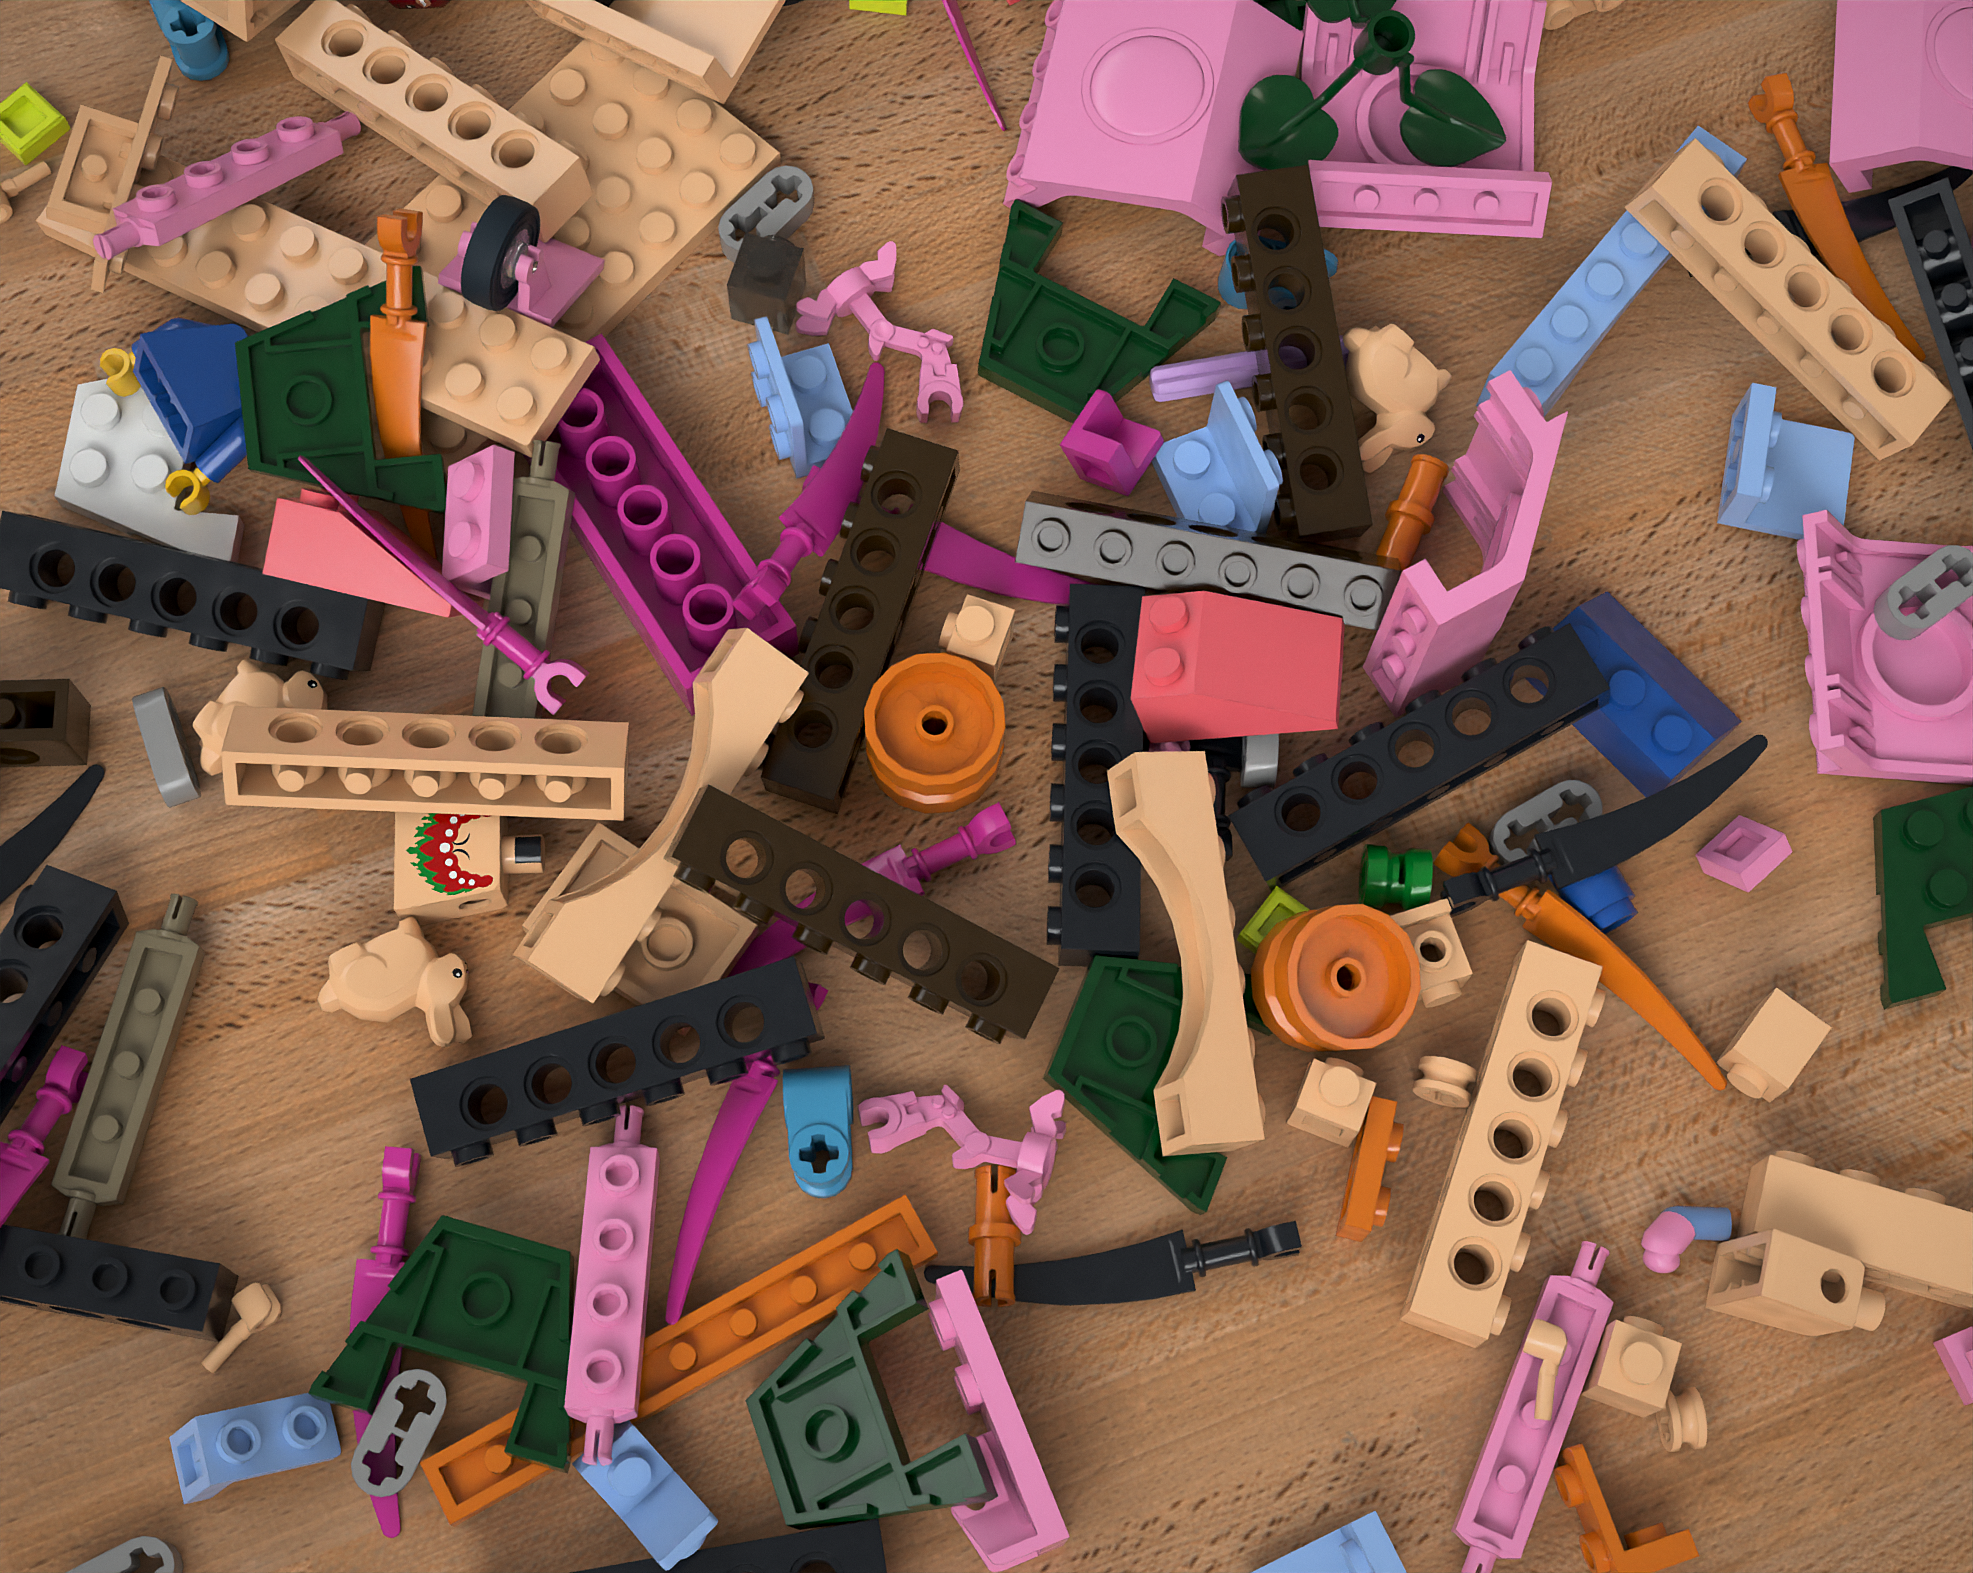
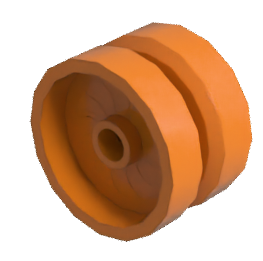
(934, 732)
(1336, 979)

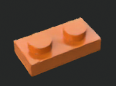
(1364, 1198)

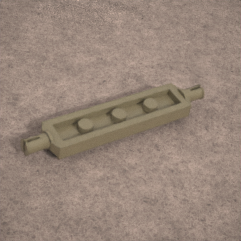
(531, 586)
(128, 1068)

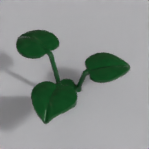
(1441, 128)

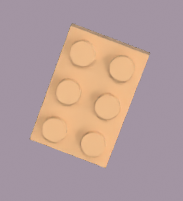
(688, 947)

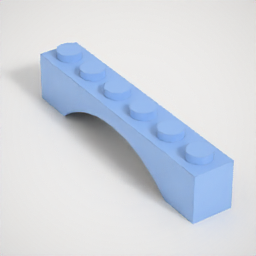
(1592, 300)

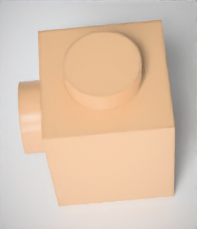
(1772, 1046)
(1632, 1367)

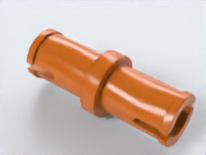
(1411, 513)
(993, 1239)

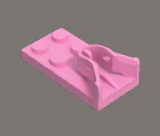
(1024, 1515)

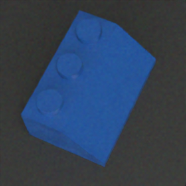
(1657, 710)

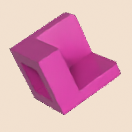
(1109, 447)

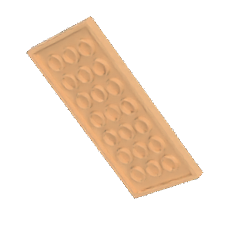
(660, 181)

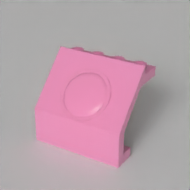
(1901, 86)
(1146, 103)
(1370, 172)
(1499, 495)
(1878, 699)

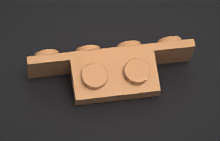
(106, 164)

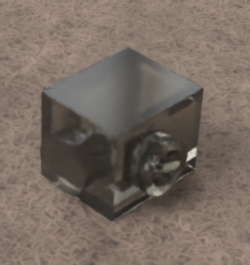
(767, 281)

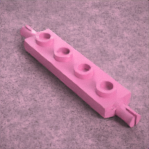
(225, 183)
(612, 1285)
(1521, 1449)

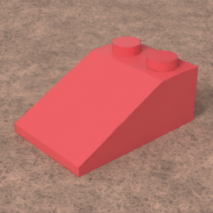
(328, 548)
(1234, 668)

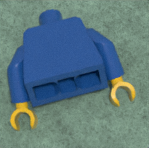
(195, 391)

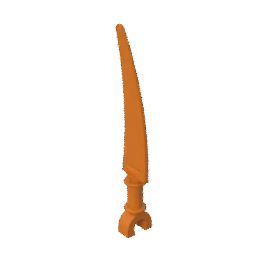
(1819, 207)
(398, 355)
(1573, 934)

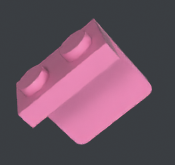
(478, 520)

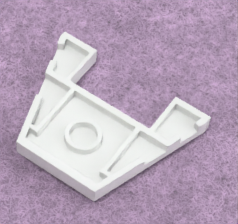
(119, 470)

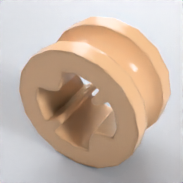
(1445, 1081)
(1683, 1420)

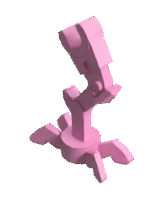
(852, 294)
(1034, 1158)

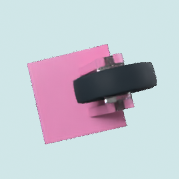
(509, 267)

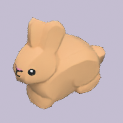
(1396, 385)
(254, 689)
(395, 975)

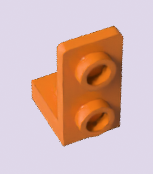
(1648, 1548)

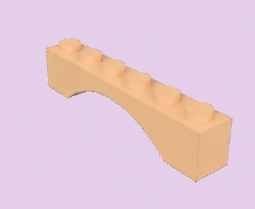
(737, 704)
(1168, 821)

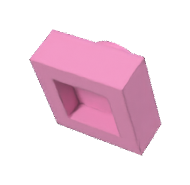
(1744, 853)

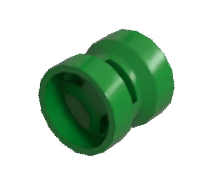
(1395, 877)

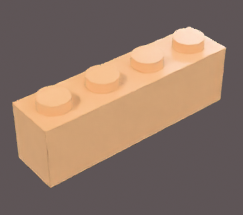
(1900, 1237)

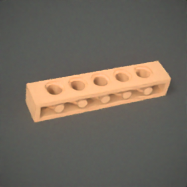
(433, 113)
(1758, 297)
(425, 763)
(1437, 1295)

